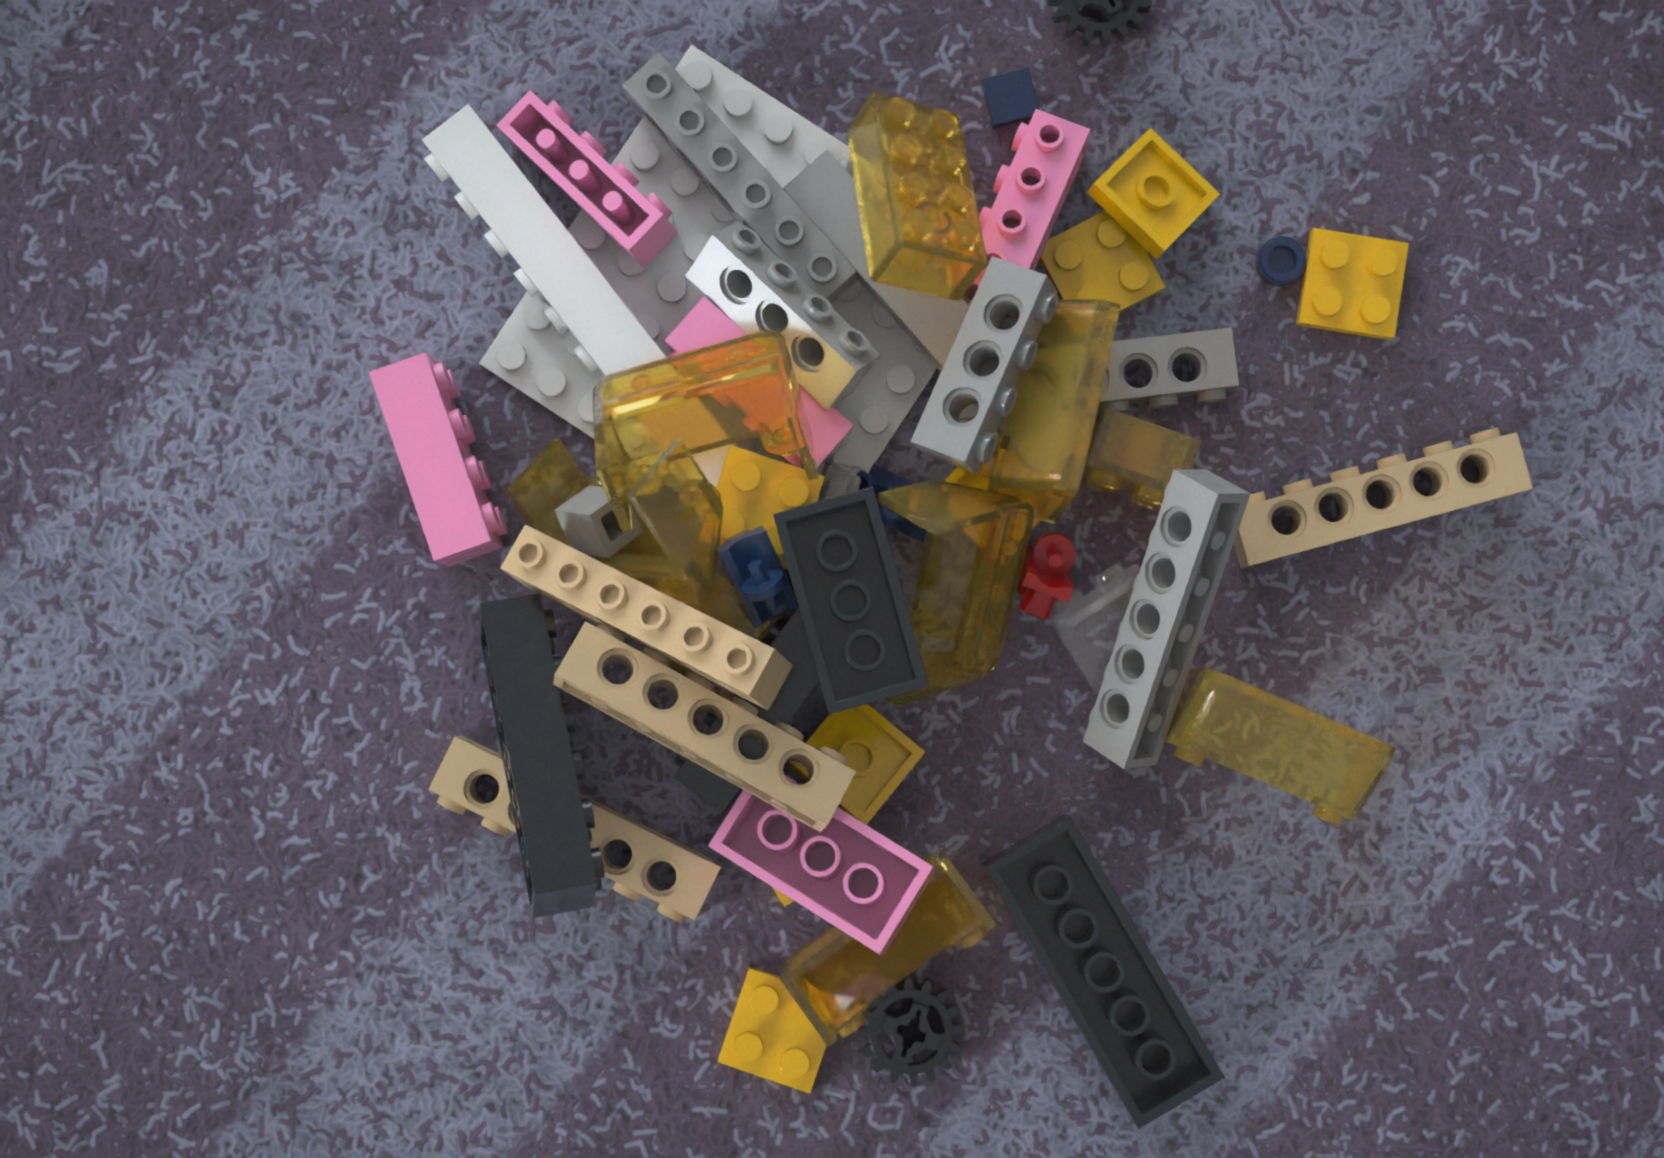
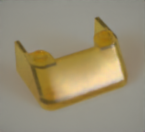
(704, 400)
(1055, 409)
(672, 503)
(964, 577)
(1277, 744)
(839, 976)

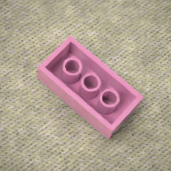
(437, 459)
(839, 874)

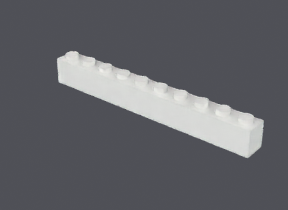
(546, 253)

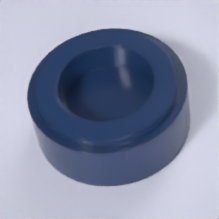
(1280, 261)

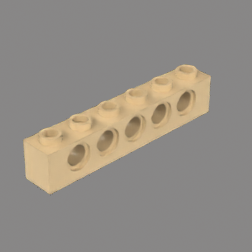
(1500, 475)
(648, 617)
(674, 727)
(694, 870)

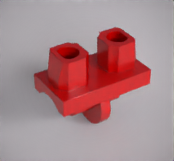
(1047, 574)

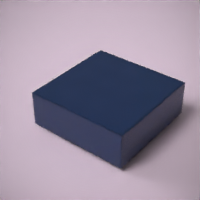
(1009, 97)

